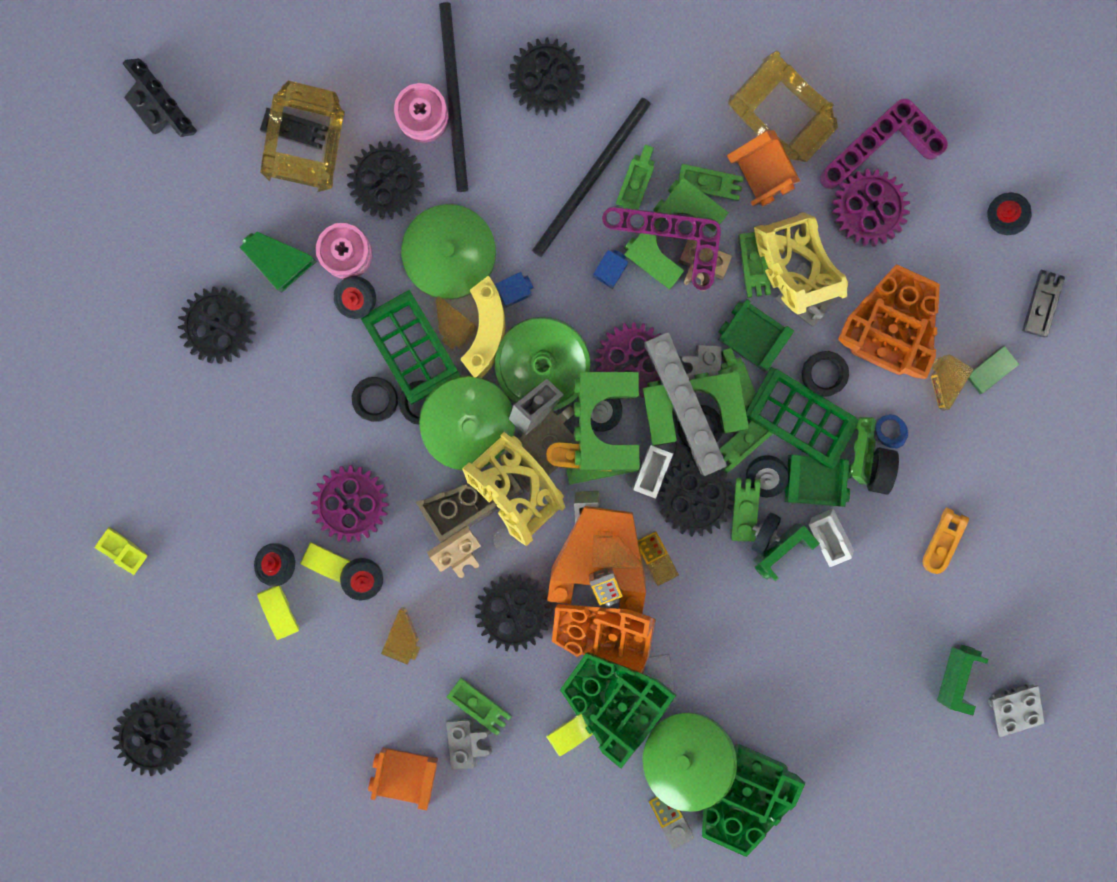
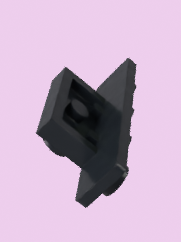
(153, 102)

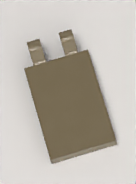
(539, 439)

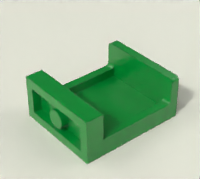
(754, 335)
(816, 483)
(776, 550)
(956, 678)

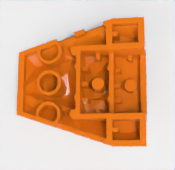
(896, 324)
(605, 632)

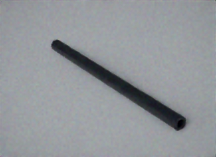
(453, 97)
(591, 177)

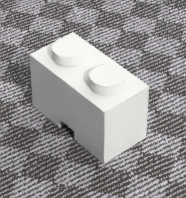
(652, 471)
(831, 537)

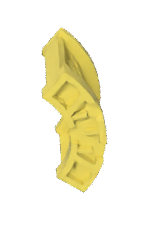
(810, 247)
(491, 329)
(517, 523)

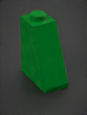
(276, 260)

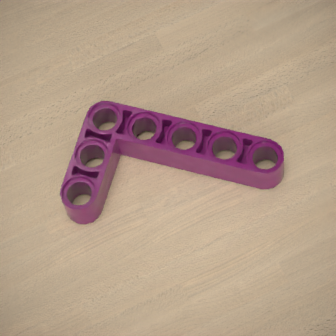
(877, 138)
(673, 231)

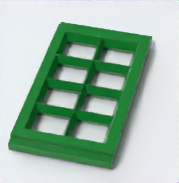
(388, 309)
(839, 441)

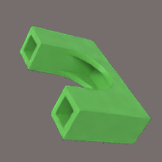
(683, 200)
(723, 388)
(593, 452)

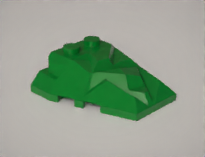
(616, 704)
(754, 804)

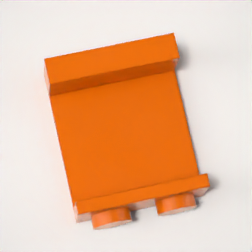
(765, 167)
(403, 776)

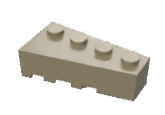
(461, 507)

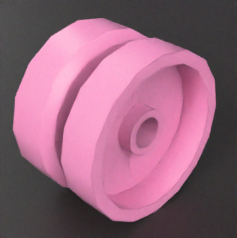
(418, 99)
(334, 241)

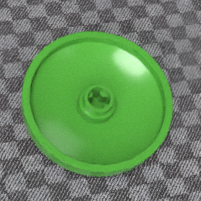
(448, 251)
(541, 351)
(464, 420)
(689, 762)

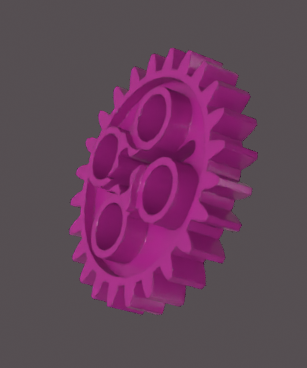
(888, 194)
(622, 341)
(335, 518)

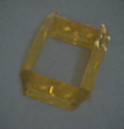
(759, 87)
(296, 168)

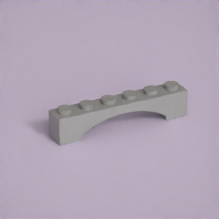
(685, 403)

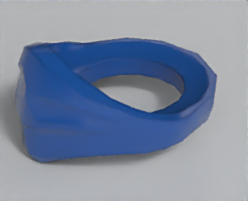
(886, 441)

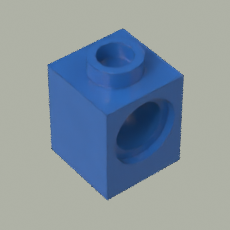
(610, 268)
(514, 289)

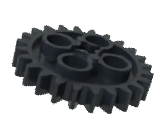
(528, 67)
(399, 196)
(208, 344)
(687, 517)
(492, 619)
(142, 755)

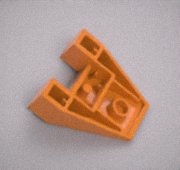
(575, 558)

